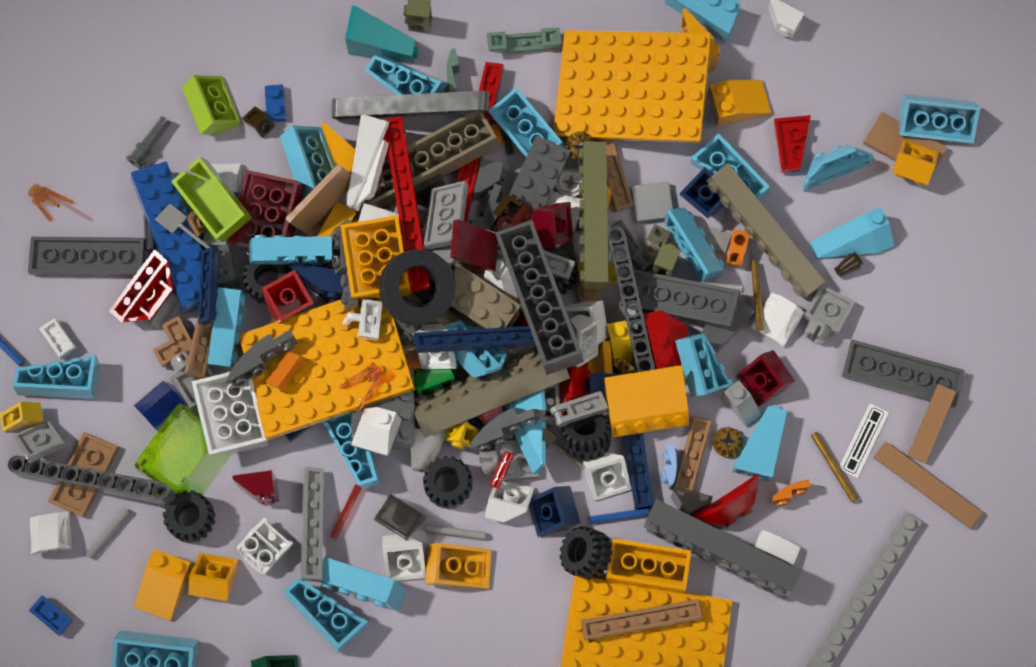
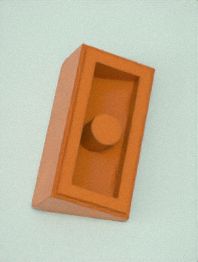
(285, 371)

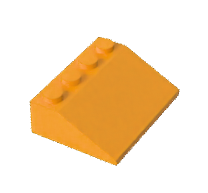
(368, 250)
(646, 401)

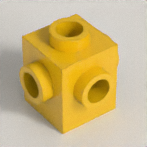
(461, 435)

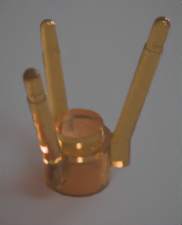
(41, 194)
(370, 373)

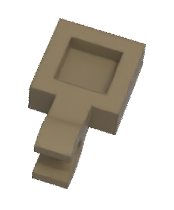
(657, 236)

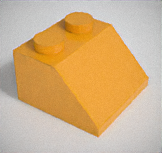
(915, 162)
(213, 577)

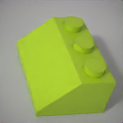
(210, 104)

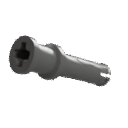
(143, 148)
(637, 253)

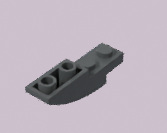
(487, 215)
(339, 263)
(253, 360)
(503, 425)

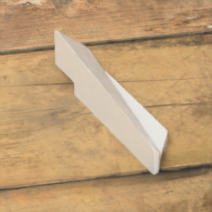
(368, 160)

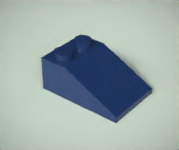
(320, 281)

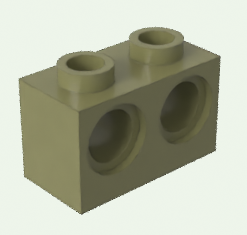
(418, 15)
(666, 260)

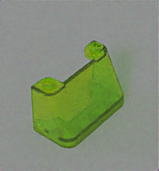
(174, 450)

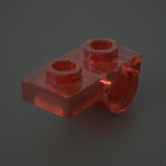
(521, 216)

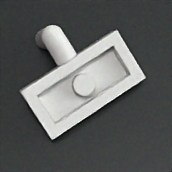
(368, 319)

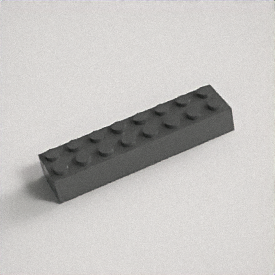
(539, 297)
(722, 549)

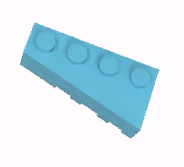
(715, 15)
(402, 78)
(718, 154)
(286, 250)
(227, 327)
(60, 379)
(359, 461)
(362, 584)
(332, 621)

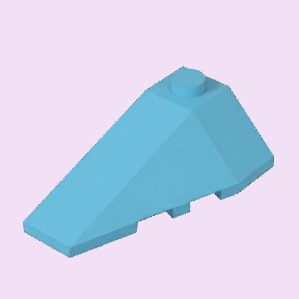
(862, 235)
(530, 437)

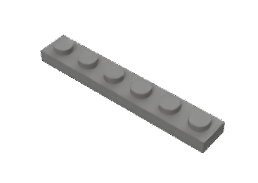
(312, 524)

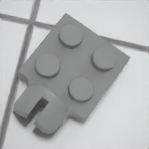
(826, 314)
(183, 382)
(518, 468)

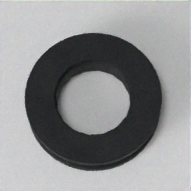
(444, 286)

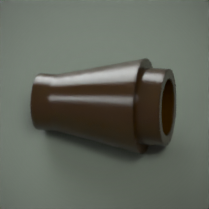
(849, 264)

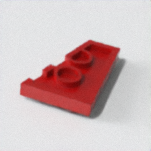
(791, 139)

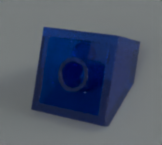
(158, 405)

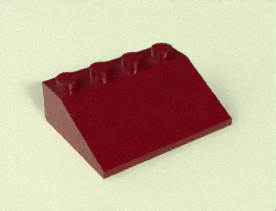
(268, 202)

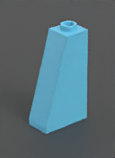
(763, 446)

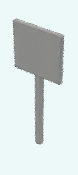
(172, 218)
(719, 238)

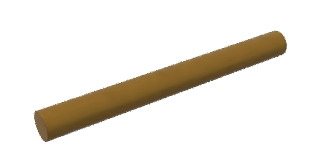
(757, 295)
(834, 467)

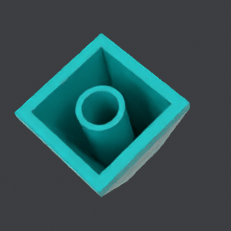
(371, 37)

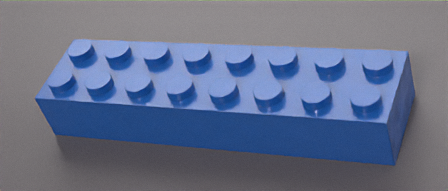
(182, 251)

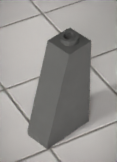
(720, 336)

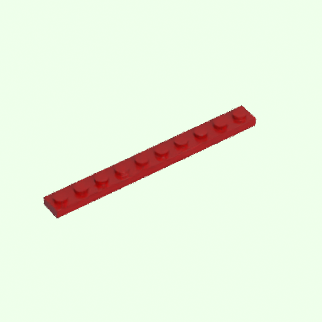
(491, 83)
(406, 199)

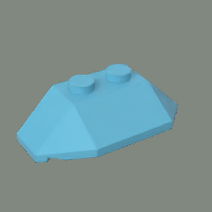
(835, 164)
(477, 361)

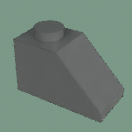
(489, 173)

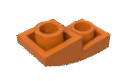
(785, 495)

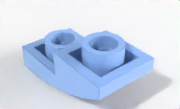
(669, 474)

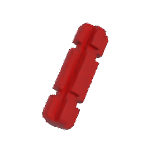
(502, 470)

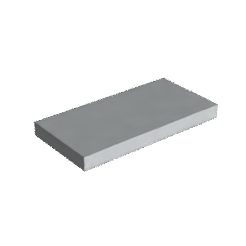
(445, 205)

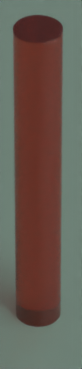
(345, 512)

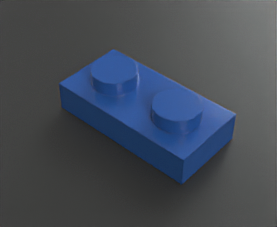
(275, 102)
(50, 615)

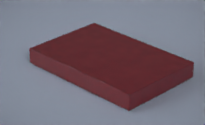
(474, 245)

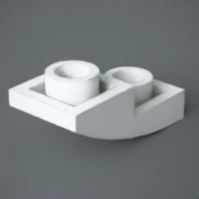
(777, 547)

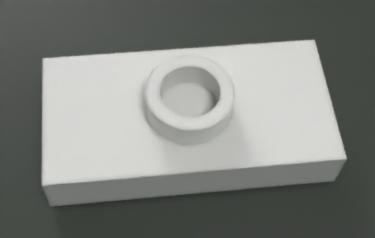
(57, 338)

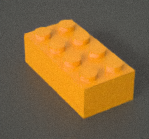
(649, 565)

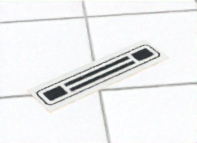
(863, 440)

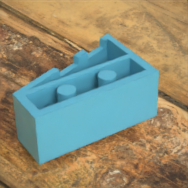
(701, 366)

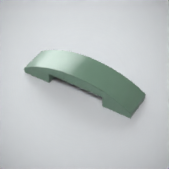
(524, 42)
(452, 67)

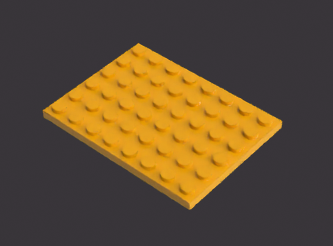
(633, 85)
(330, 358)
(678, 645)

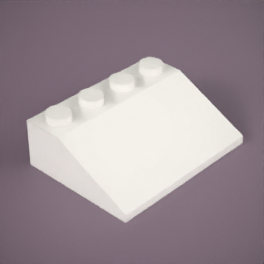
(228, 415)

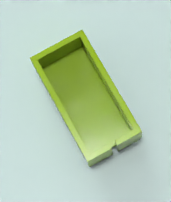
(211, 199)

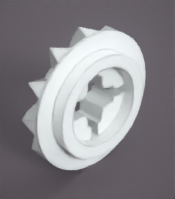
(565, 176)

